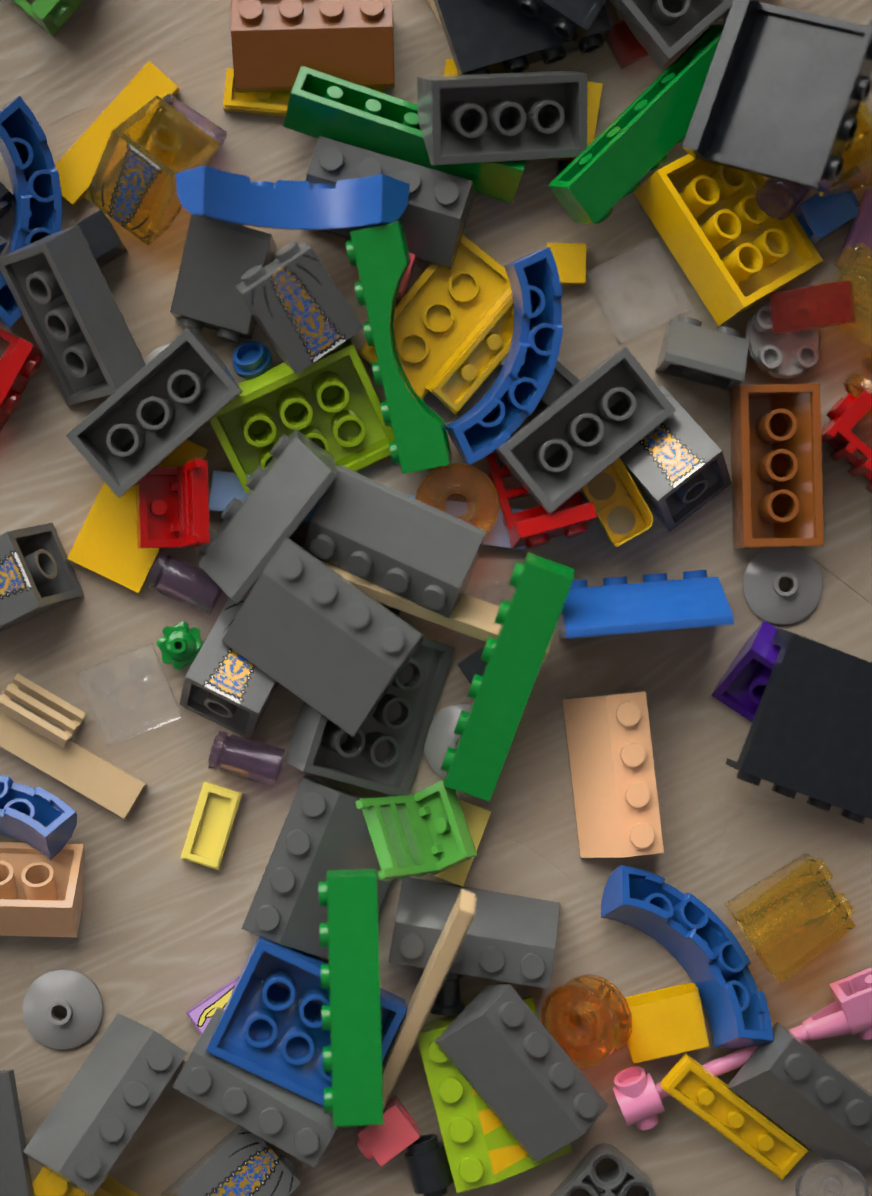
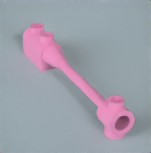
(848, 1014)

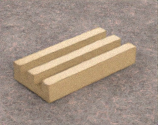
(43, 707)

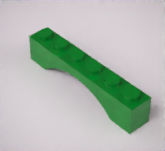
(418, 431)

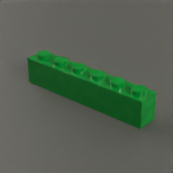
(383, 125)
(637, 137)
(508, 676)
(354, 997)

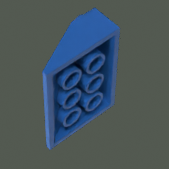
(644, 606)
(277, 1020)

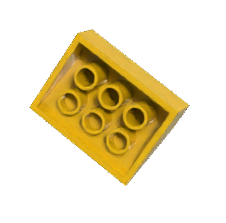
(722, 235)

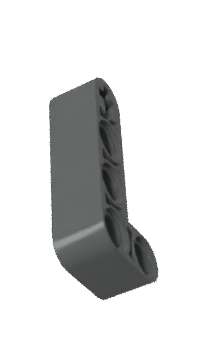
(612, 1184)

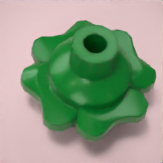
(180, 644)

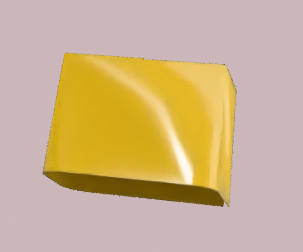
(635, 503)
(666, 1023)

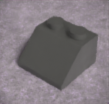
(703, 354)

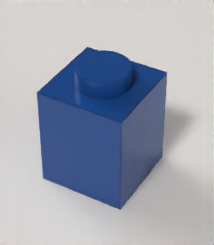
(826, 214)

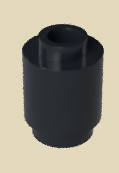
(428, 1166)

